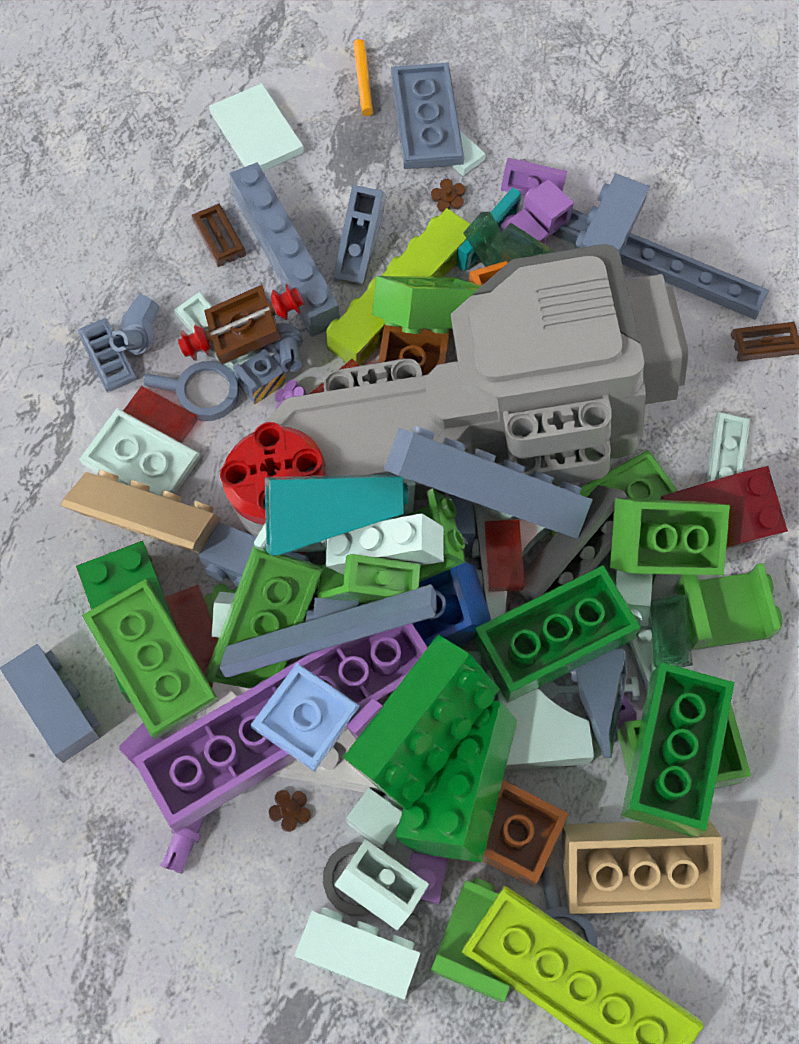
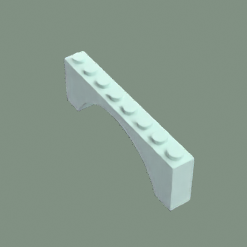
(544, 731)

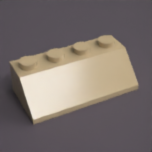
(142, 511)
(640, 868)

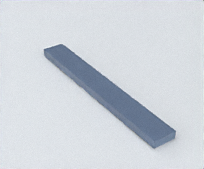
(680, 270)

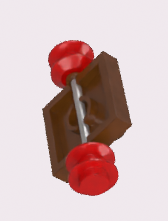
(241, 324)

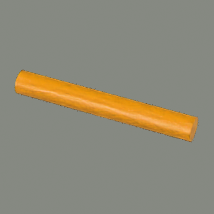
(363, 77)

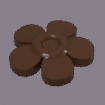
(448, 195)
(290, 810)

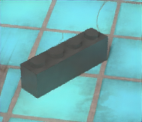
(569, 557)

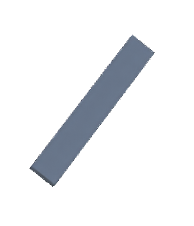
(329, 631)

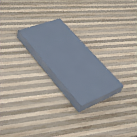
(426, 116)

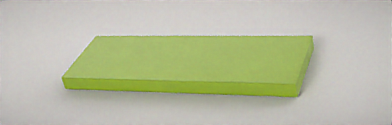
(574, 978)

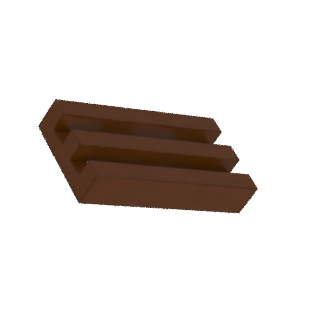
(227, 254)
(767, 346)

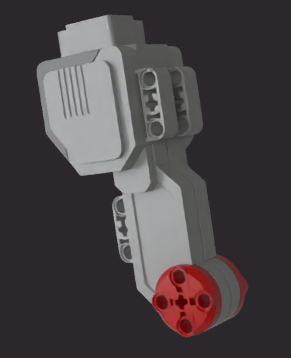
(545, 376)

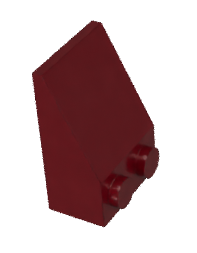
(752, 501)

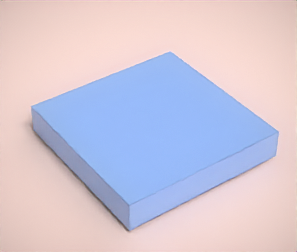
(305, 717)

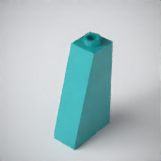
(322, 507)

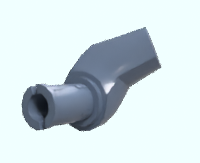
(136, 327)
(287, 347)

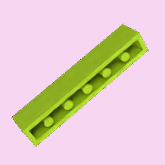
(427, 255)

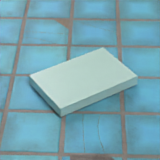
(256, 128)
(140, 454)

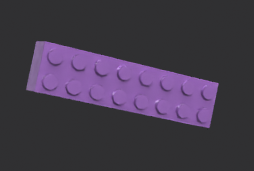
(225, 756)

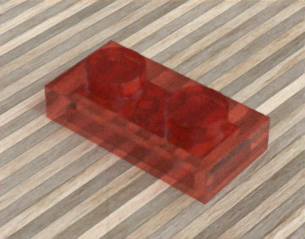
(161, 414)
(504, 555)

